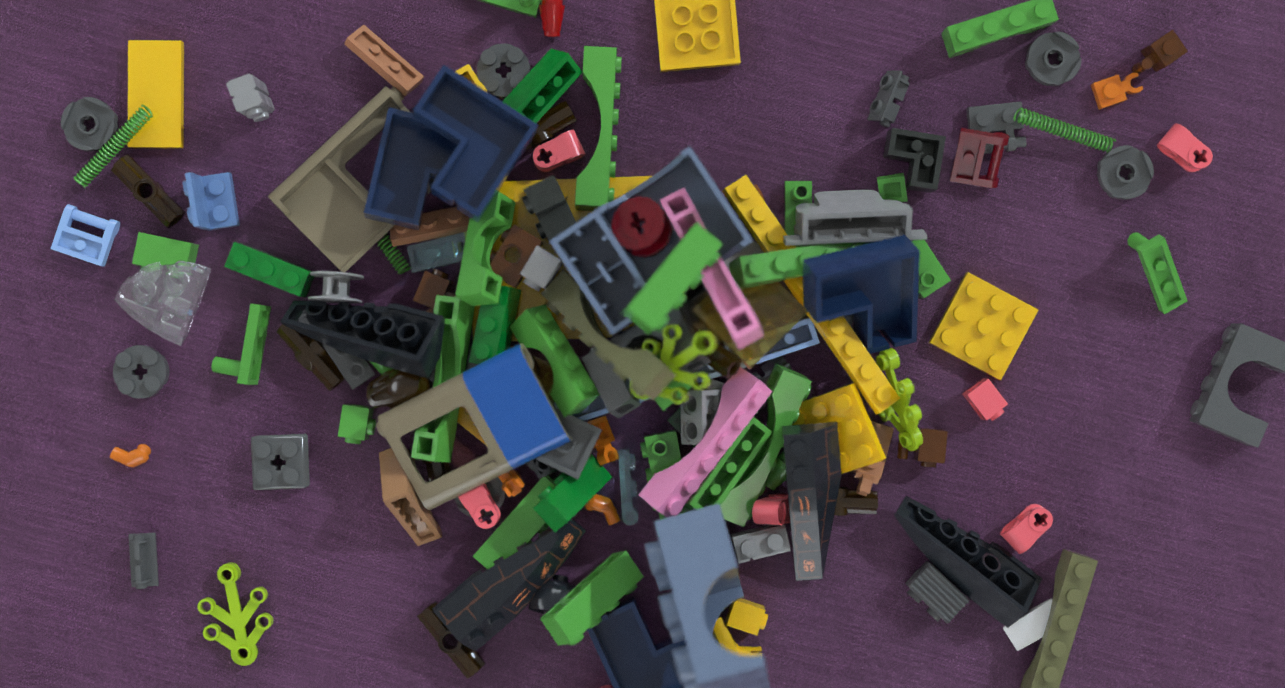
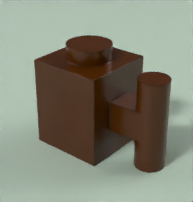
(1161, 53)
(432, 285)
(931, 451)

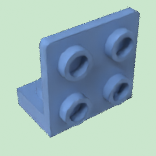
(211, 201)

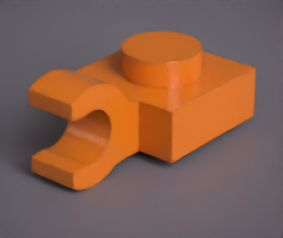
(512, 483)

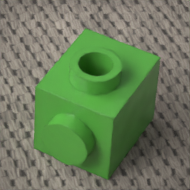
(356, 423)

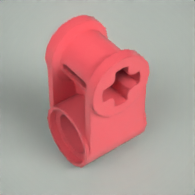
(1182, 145)
(563, 148)
(476, 501)
(772, 510)
(1025, 530)

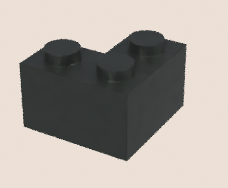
(922, 152)
(549, 206)

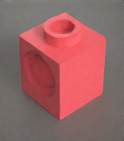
(985, 399)

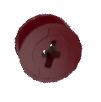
(627, 227)

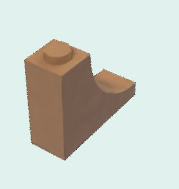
(404, 502)

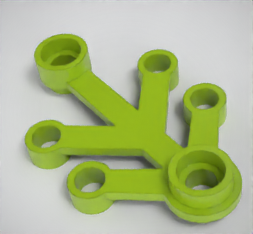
(698, 347)
(909, 416)
(236, 618)

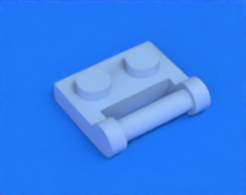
(83, 244)

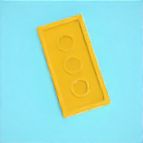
(158, 83)

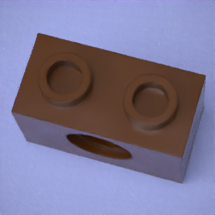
(524, 243)

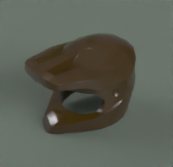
(395, 388)

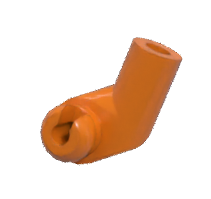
(133, 458)
(605, 506)

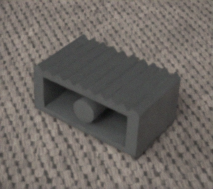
(937, 592)

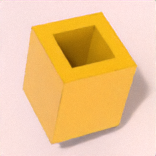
(746, 616)

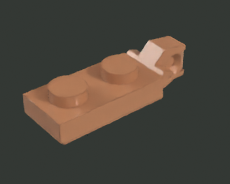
(872, 473)

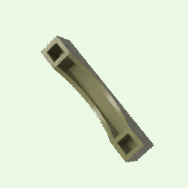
(641, 367)
(1070, 593)

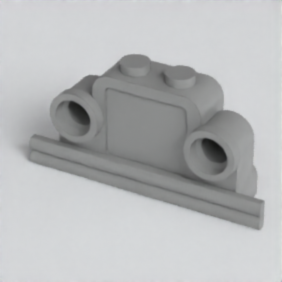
(851, 218)

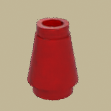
(552, 17)

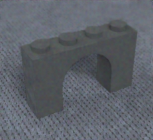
(616, 391)
(1214, 405)

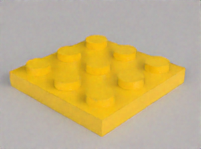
(696, 34)
(983, 326)
(856, 434)

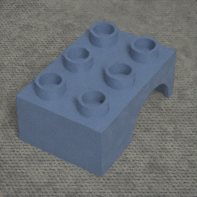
(615, 276)
(701, 570)

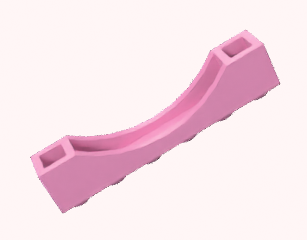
(717, 278)
(674, 486)

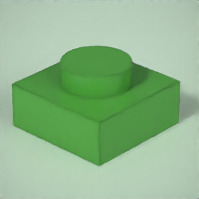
(892, 187)

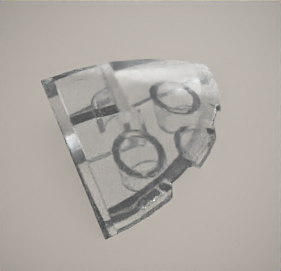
(165, 297)

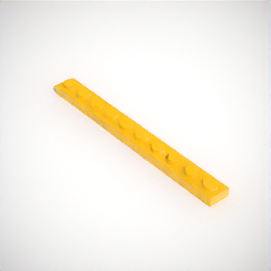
(836, 331)

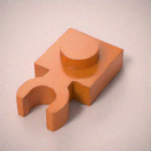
(1112, 90)
(605, 451)

